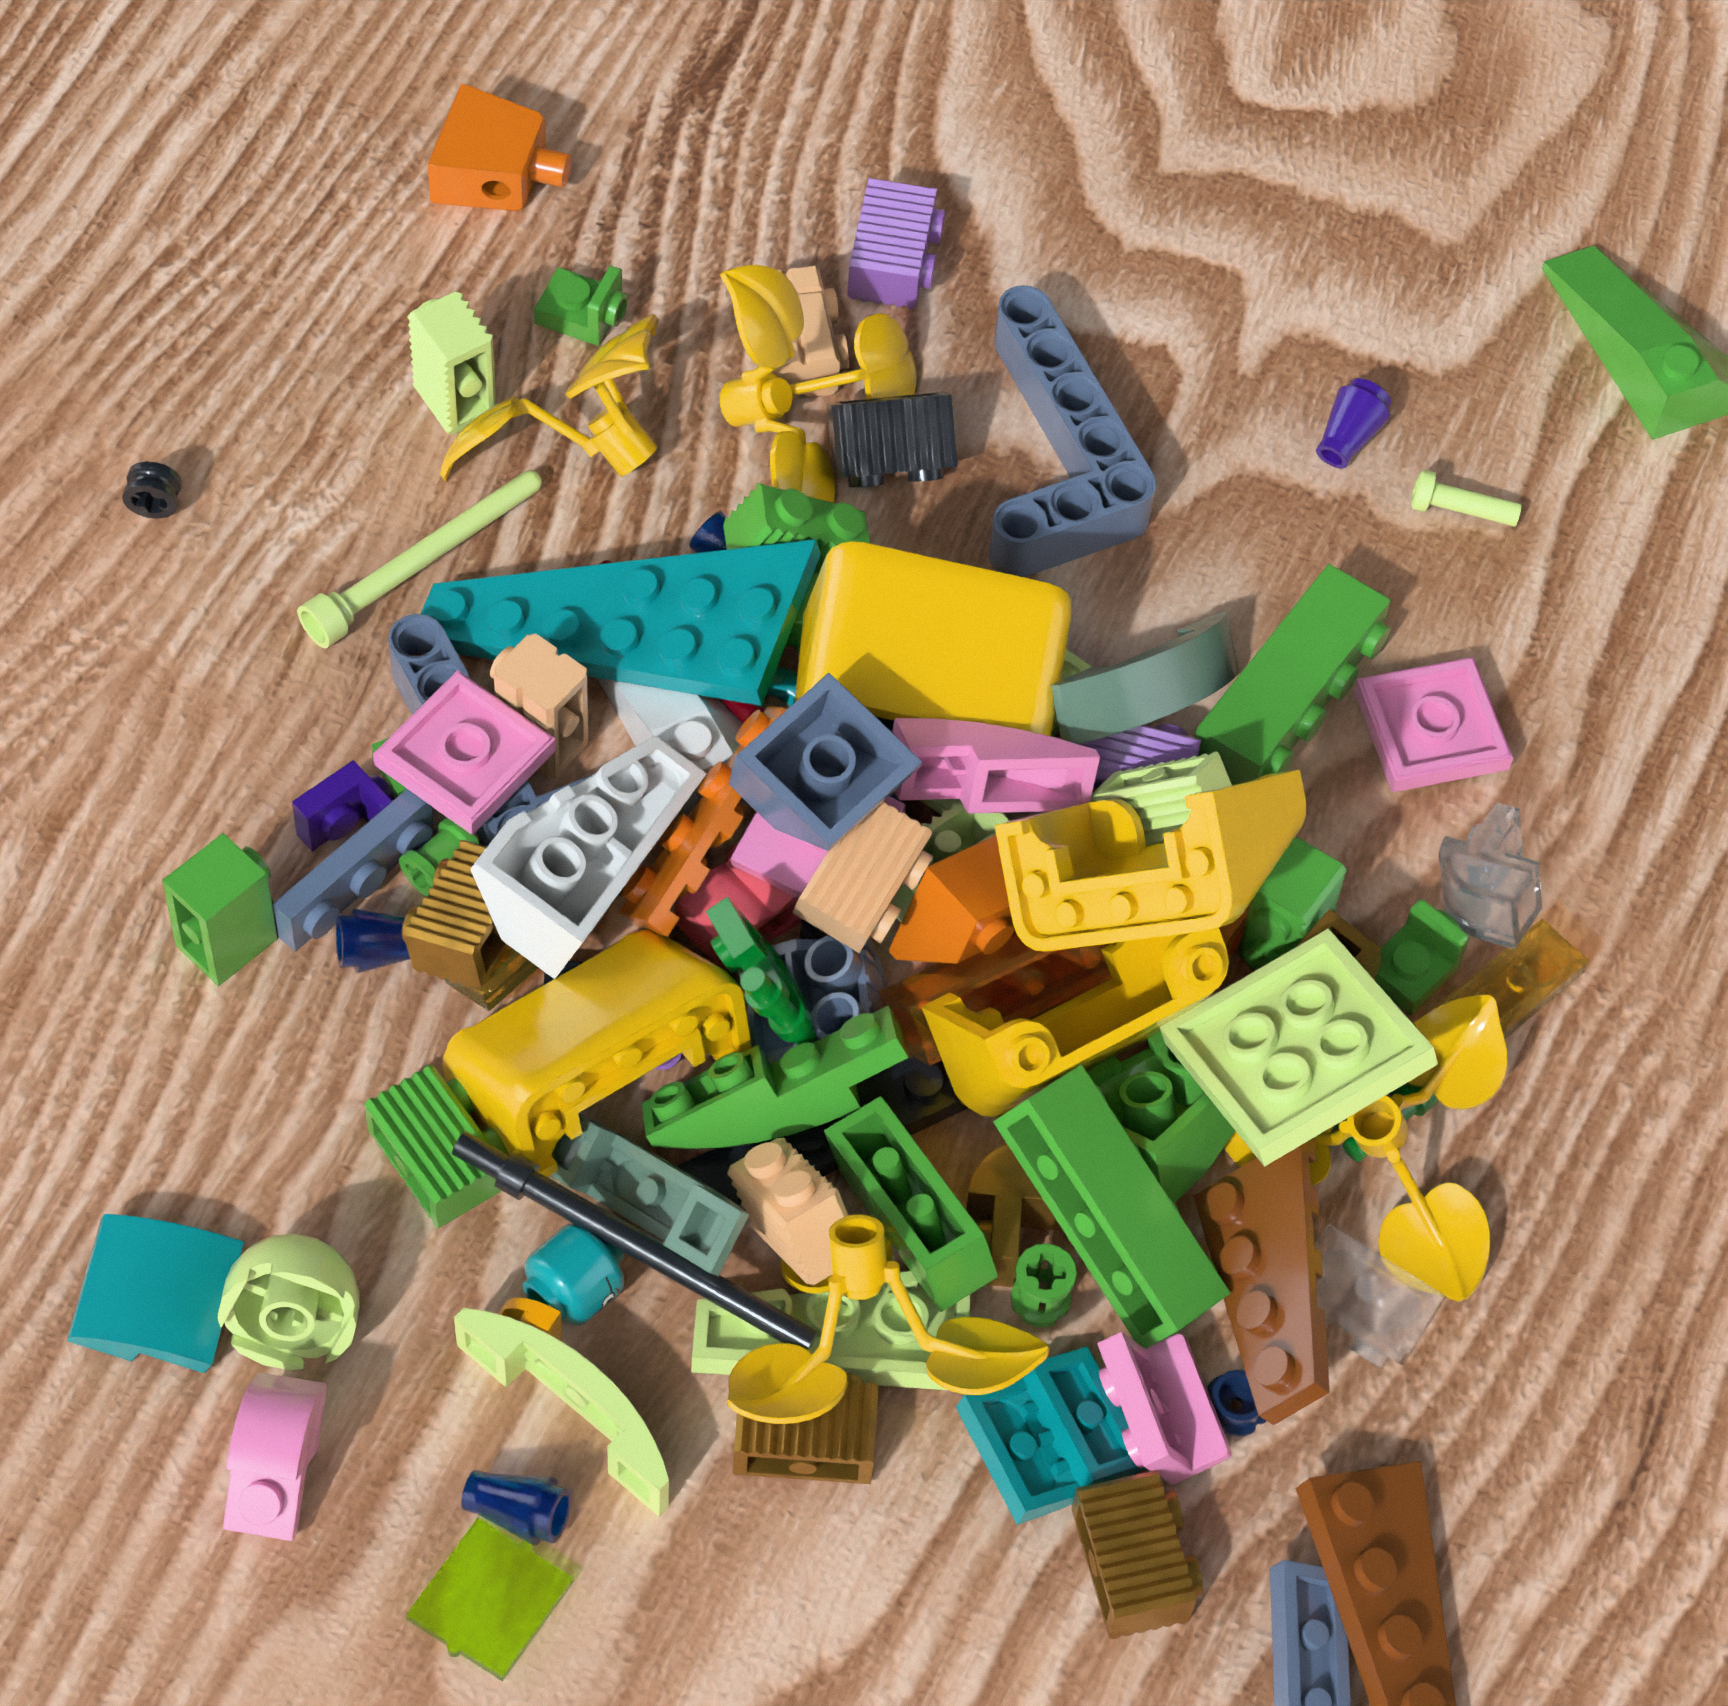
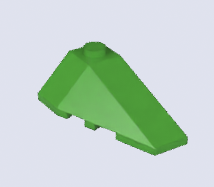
(1652, 353)
(1164, 1114)

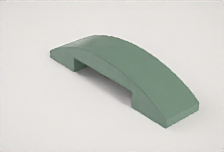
(1147, 685)
(651, 1193)

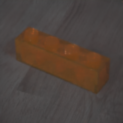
(1009, 980)

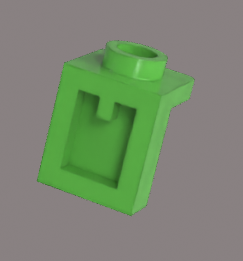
(582, 305)
(1420, 956)

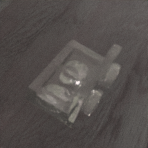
(1373, 1299)

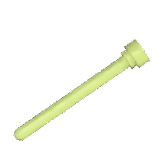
(328, 616)

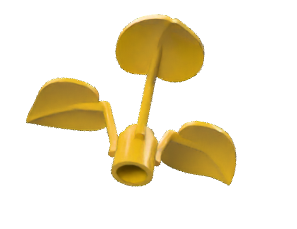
(767, 322)
(614, 429)
(1446, 1232)
(793, 1386)

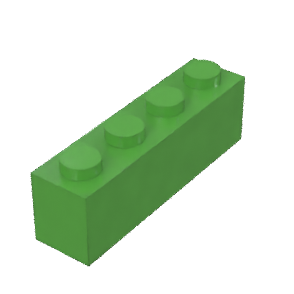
(1295, 676)
(1112, 1208)

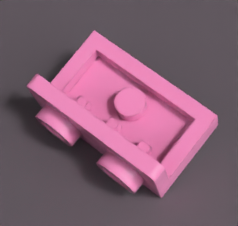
(1165, 1406)

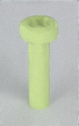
(1429, 492)

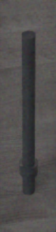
(521, 1178)

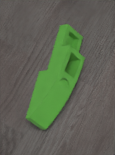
(755, 1101)

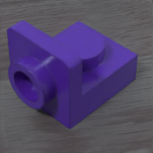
(338, 803)

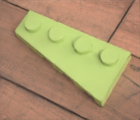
(868, 1340)

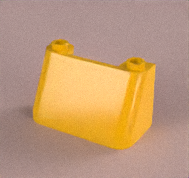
(935, 638)
(1093, 881)
(591, 1036)
(1004, 1064)

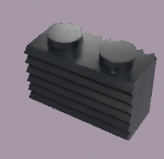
(891, 437)

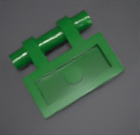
(762, 973)

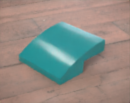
(154, 1291)
(1049, 1435)

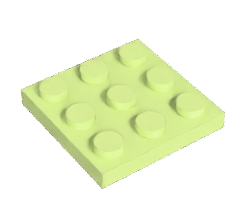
(1298, 1046)

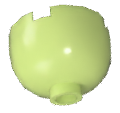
(290, 1302)

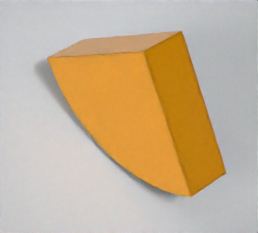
(534, 1314)

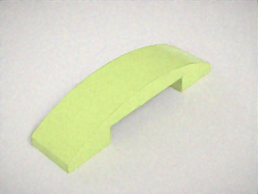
(510, 1346)

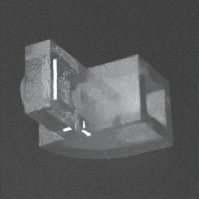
(1489, 882)

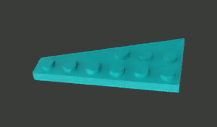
(665, 623)

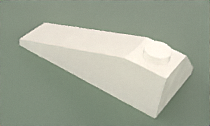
(687, 722)
(568, 859)

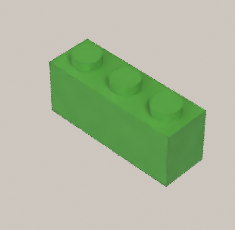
(912, 1203)

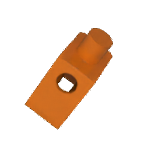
(492, 154)

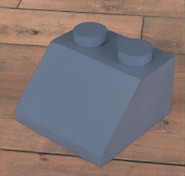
(821, 766)

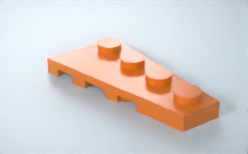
(688, 838)

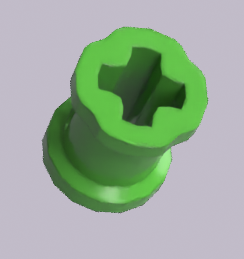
(421, 864)
(1060, 1278)

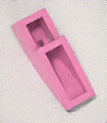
(994, 766)

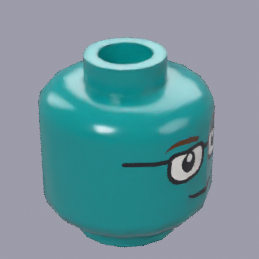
(574, 1274)

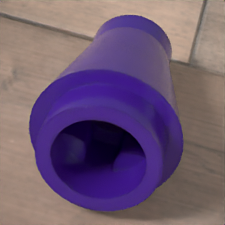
(1354, 419)

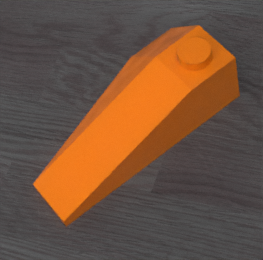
(957, 909)

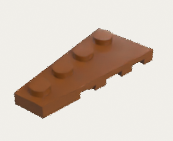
(1266, 1256)
(1383, 1579)

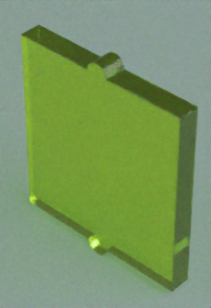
(489, 1599)

